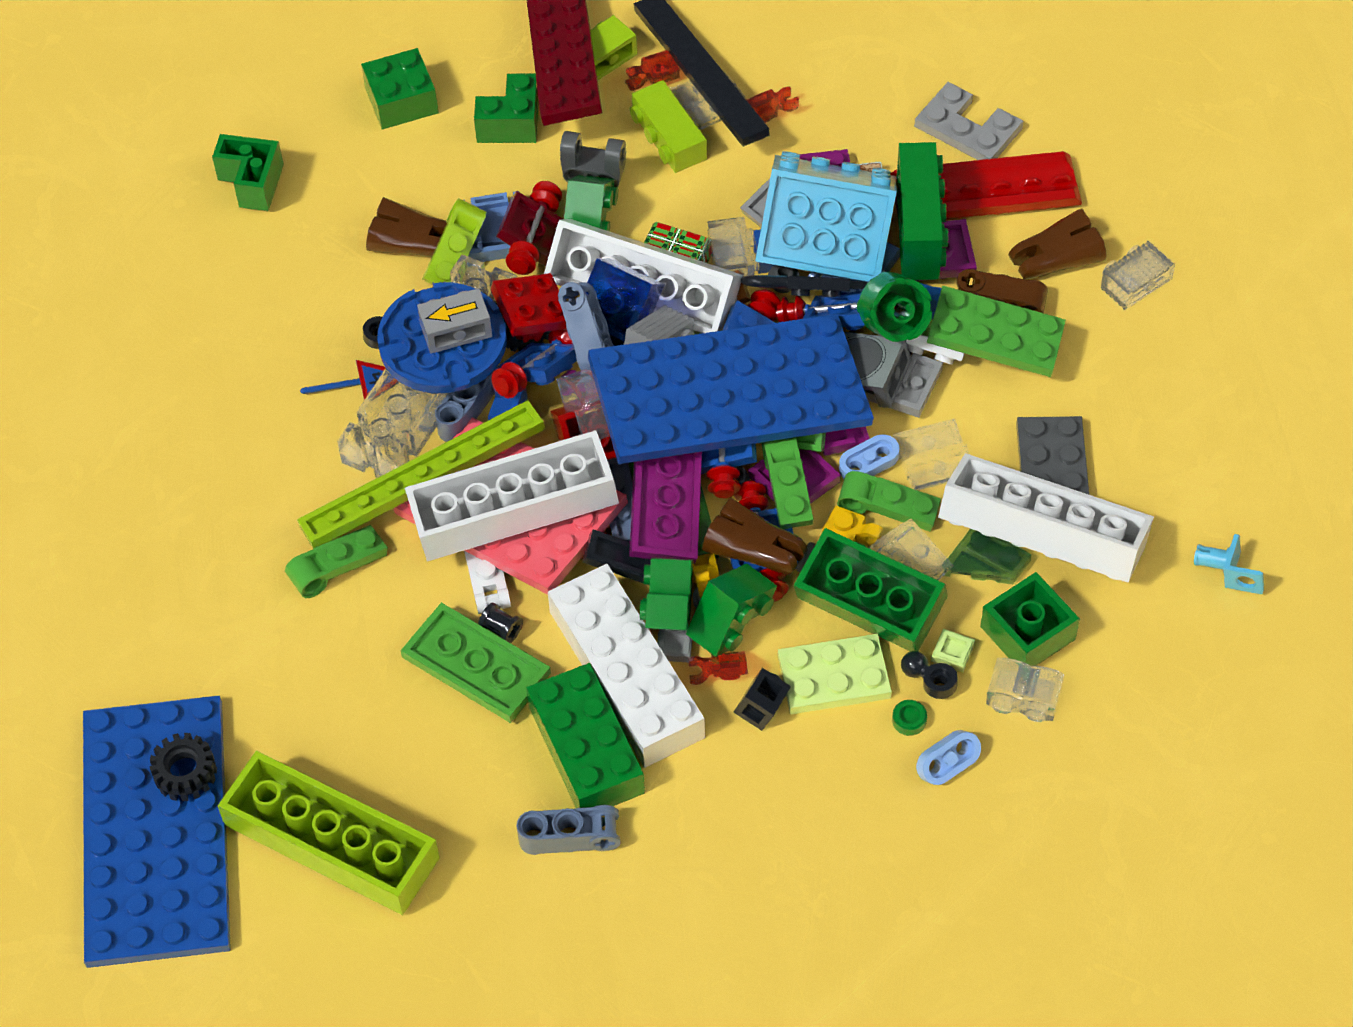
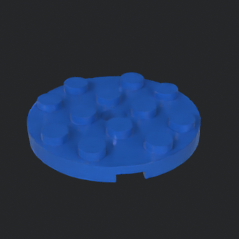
(446, 371)

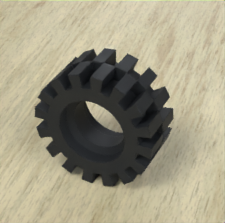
(178, 750)

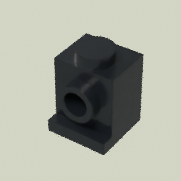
(762, 699)

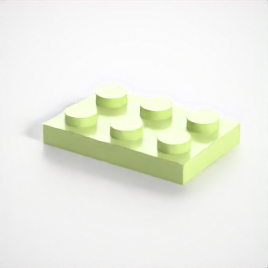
(834, 674)

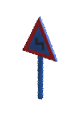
(368, 376)

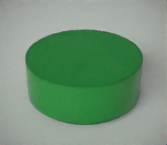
(909, 717)

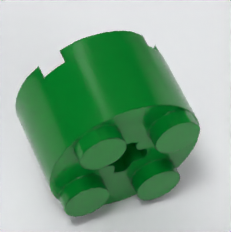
(892, 290)

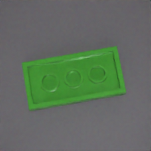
(996, 331)
(474, 662)

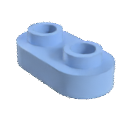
(866, 456)
(947, 759)

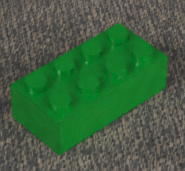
(921, 210)
(870, 590)
(585, 739)

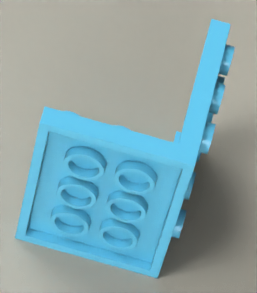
(826, 217)

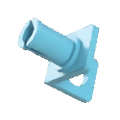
(1228, 562)

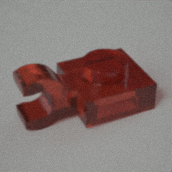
(652, 68)
(769, 102)
(726, 666)

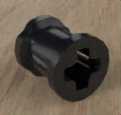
(500, 622)

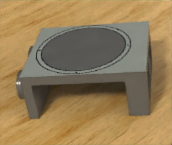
(879, 364)

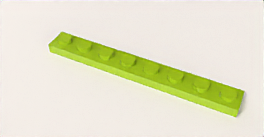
(389, 489)

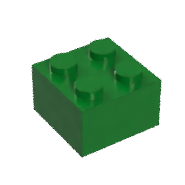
(399, 88)
(1030, 621)

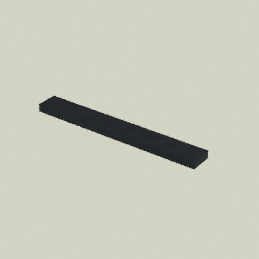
(702, 71)

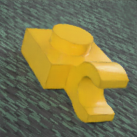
(853, 526)
(704, 571)

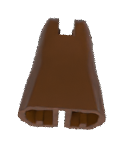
(403, 230)
(1059, 247)
(752, 539)

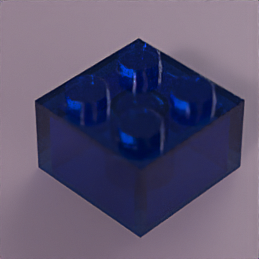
(623, 294)

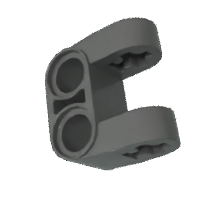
(592, 161)

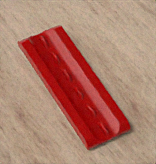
(1008, 185)

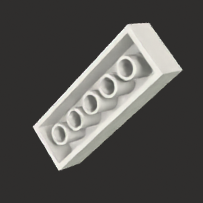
(690, 284)
(512, 495)
(1045, 517)
(629, 664)

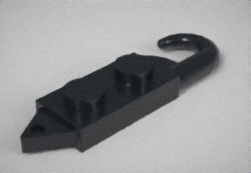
(802, 285)

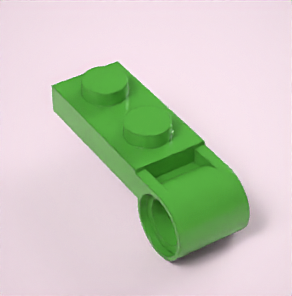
(787, 482)
(887, 498)
(314, 568)

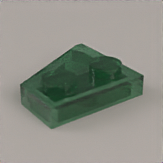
(988, 558)

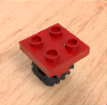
(528, 308)

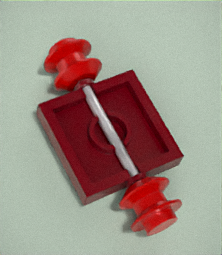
(530, 227)

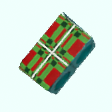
(679, 241)

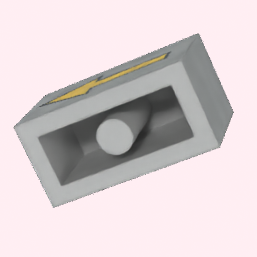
(454, 320)

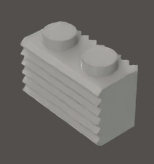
(659, 325)

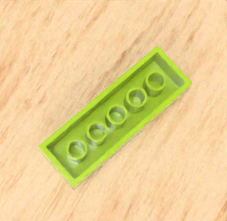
(329, 832)

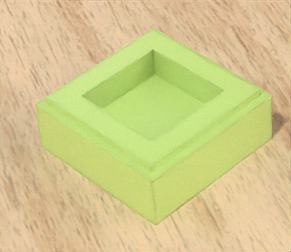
(953, 650)

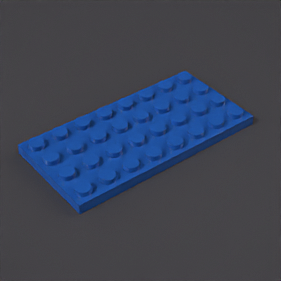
(729, 388)
(150, 860)

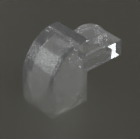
(581, 396)

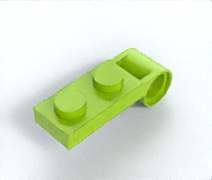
(457, 239)

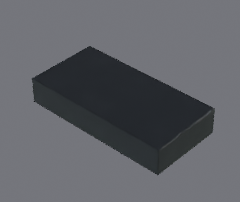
(610, 550)

